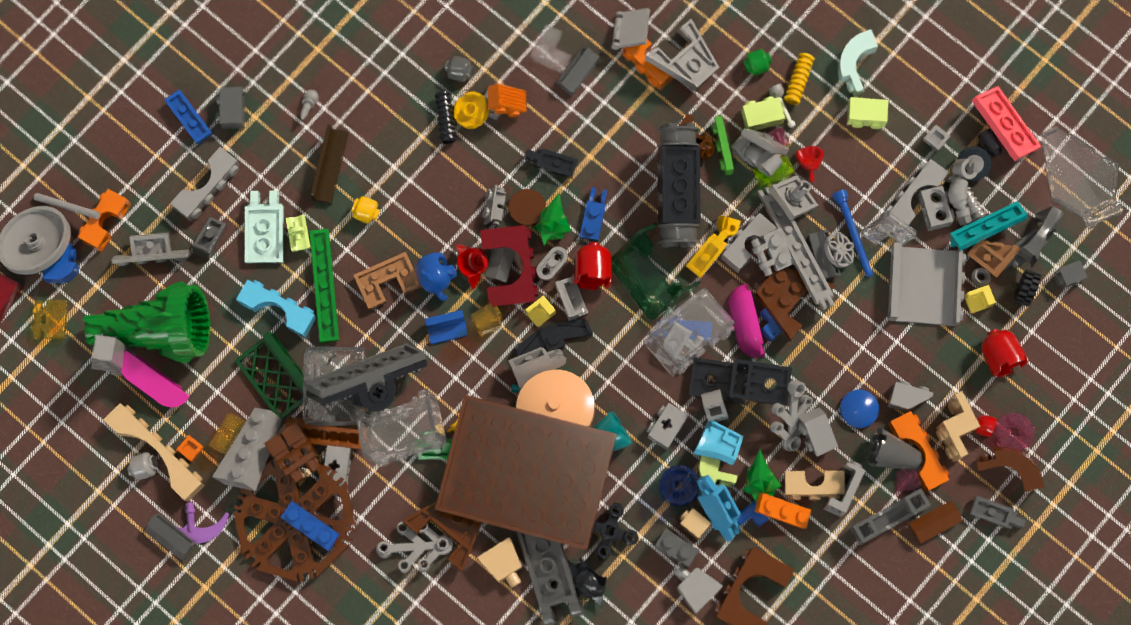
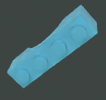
(256, 297)

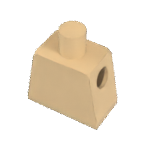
(502, 562)

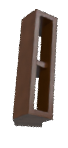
(935, 522)

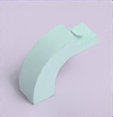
(857, 47)

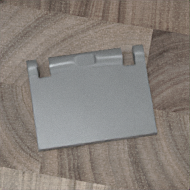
(630, 28)

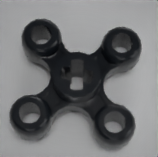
(618, 534)

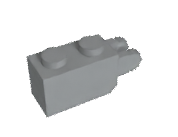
(535, 362)

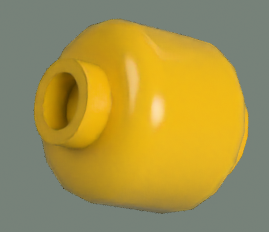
(365, 209)

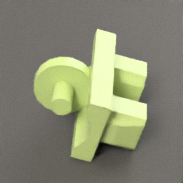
(298, 233)

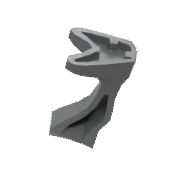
(1051, 220)

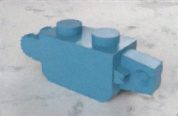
(719, 507)

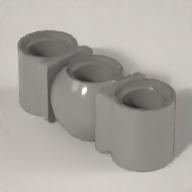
(756, 156)

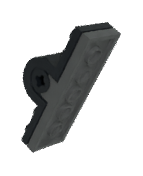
(369, 380)

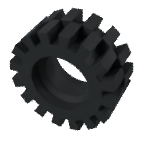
(1027, 288)

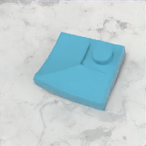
(719, 443)

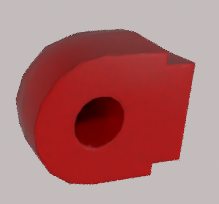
(987, 425)

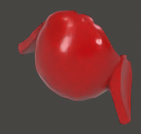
(471, 263)

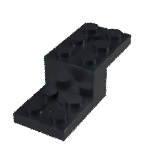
(741, 381)

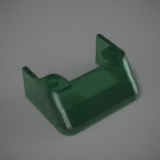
(643, 278)

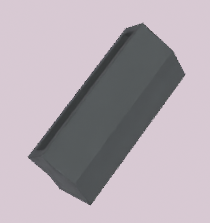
(578, 70)
(816, 243)
(500, 264)
(170, 536)

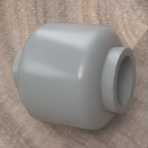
(142, 466)

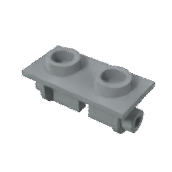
(494, 197)

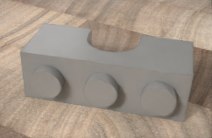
(736, 254)

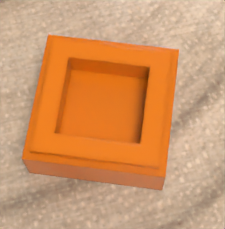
(190, 448)

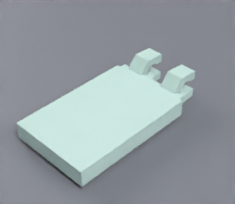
(264, 230)

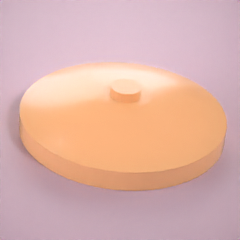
(558, 396)

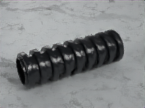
(445, 117)

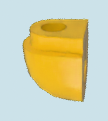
(728, 224)

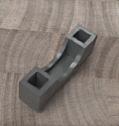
(890, 517)

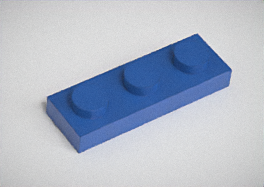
(188, 117)
(310, 526)

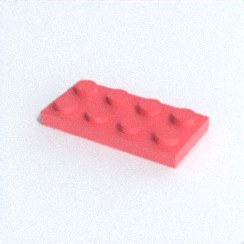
(1006, 123)

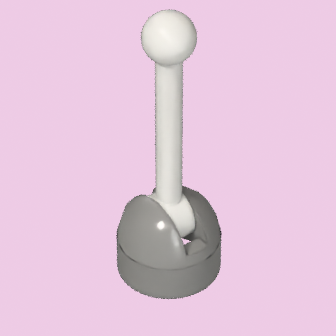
(778, 91)

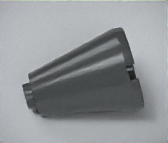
(892, 452)

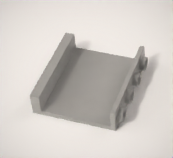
(926, 285)

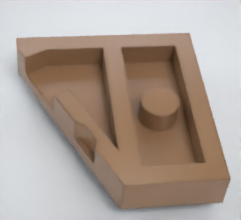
(993, 256)

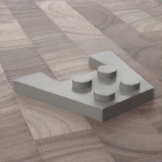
(692, 64)

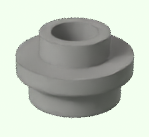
(981, 271)

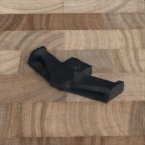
(553, 335)

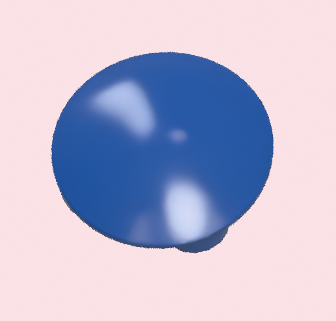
(859, 408)

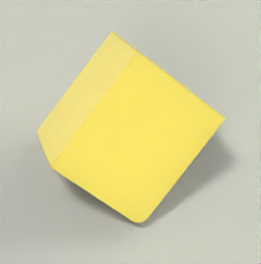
(979, 299)
(540, 311)

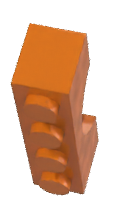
(908, 429)

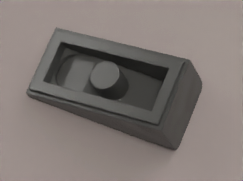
(208, 238)

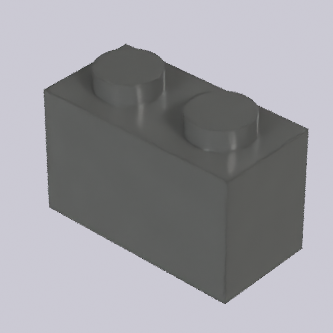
(231, 108)
(676, 548)

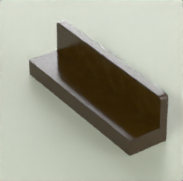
(329, 165)

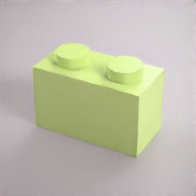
(867, 112)
(763, 114)

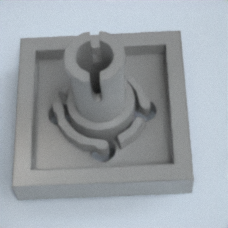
(794, 197)

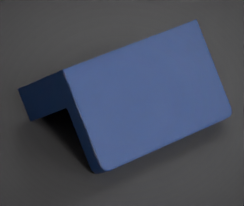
(446, 327)

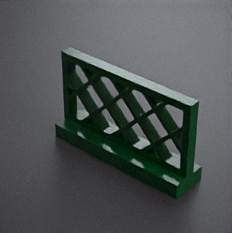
(285, 361)

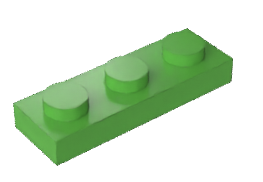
(722, 145)

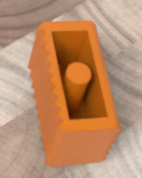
(506, 100)

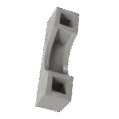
(929, 177)
(192, 202)

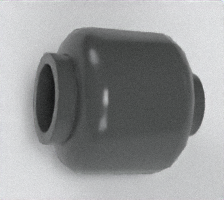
(459, 69)

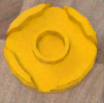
(471, 110)

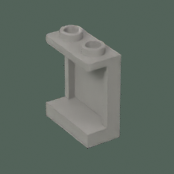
(840, 507)

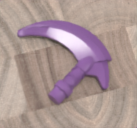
(201, 535)

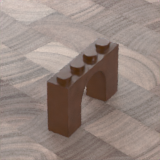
(755, 565)

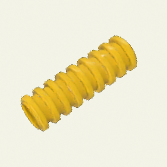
(799, 78)

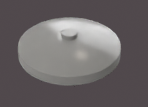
(34, 240)

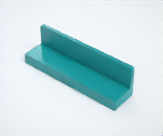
(988, 226)

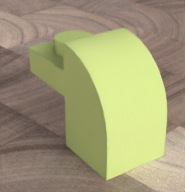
(710, 467)

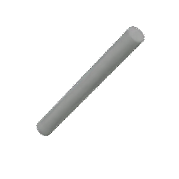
(67, 206)

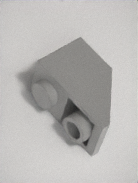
(906, 397)

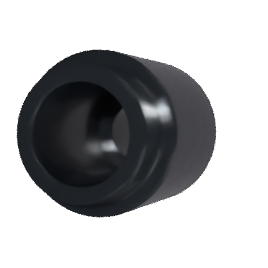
(990, 143)

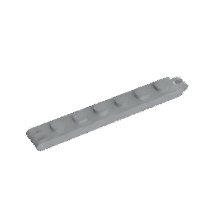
(800, 252)

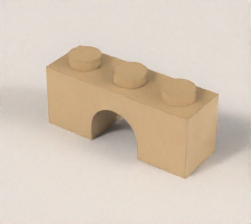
(797, 487)

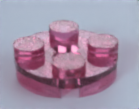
(1014, 420)

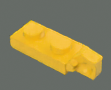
(708, 253)

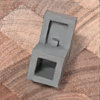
(714, 406)

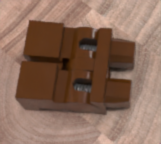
(282, 451)

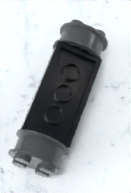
(678, 185)

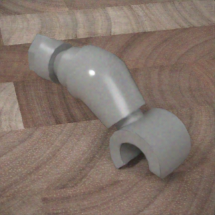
(958, 189)

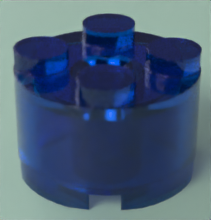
(678, 497)

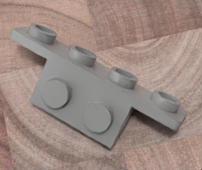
(148, 248)

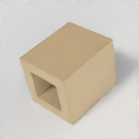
(694, 523)

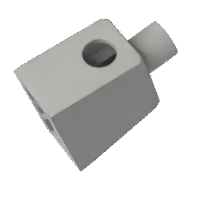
(696, 587)

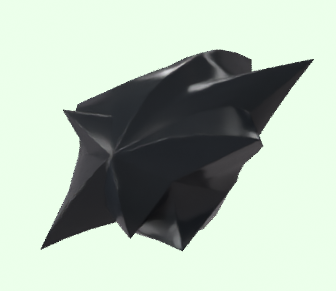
(587, 581)

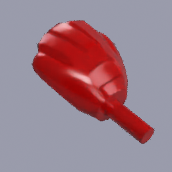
(810, 159)

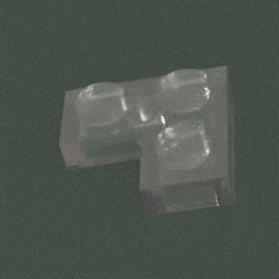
(546, 52)
(887, 226)

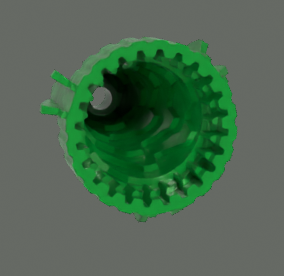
(173, 323)

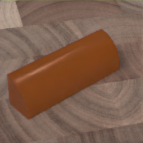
(338, 436)

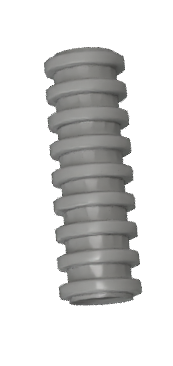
(976, 211)

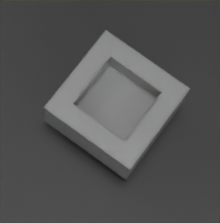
(936, 138)

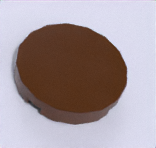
(526, 207)

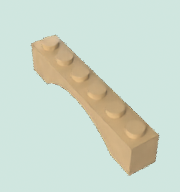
(181, 479)

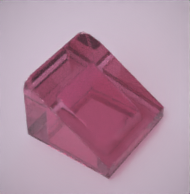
(779, 135)
(907, 480)

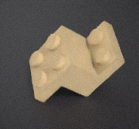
(956, 427)

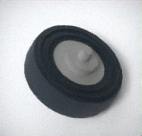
(978, 161)

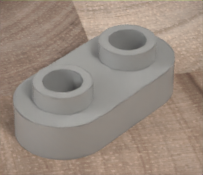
(551, 264)

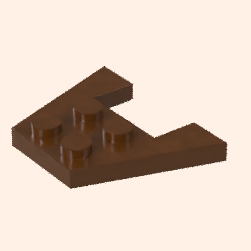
(780, 295)
(458, 528)

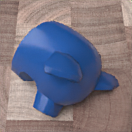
(433, 275)

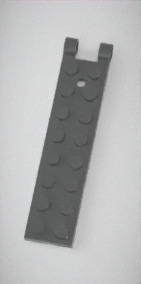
(549, 563)

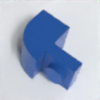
(63, 270)

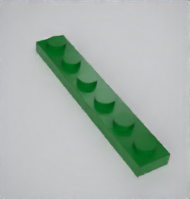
(324, 286)

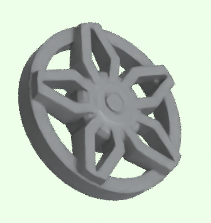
(839, 250)

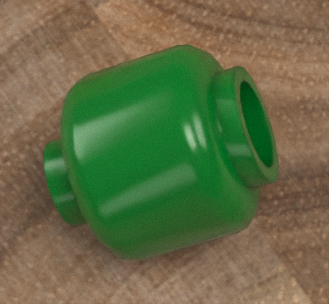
(757, 62)

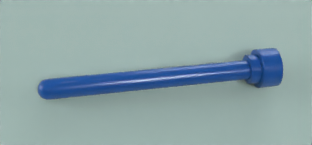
(841, 199)

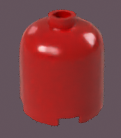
(593, 267)
(1003, 352)

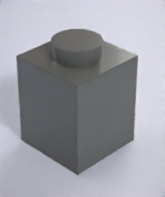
(1070, 275)

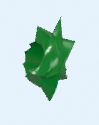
(553, 222)
(760, 478)

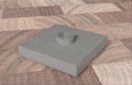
(765, 141)

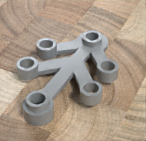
(791, 438)
(418, 547)

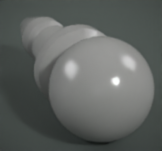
(308, 102)

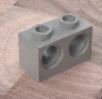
(931, 208)

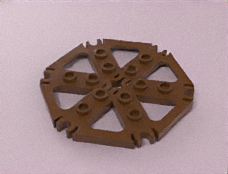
(283, 531)

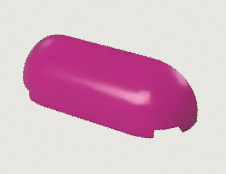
(746, 322)
(152, 381)

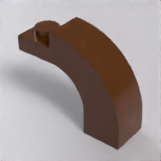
(1018, 461)

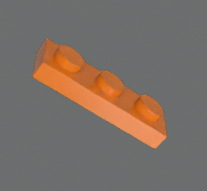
(782, 510)

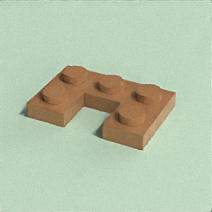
(371, 279)

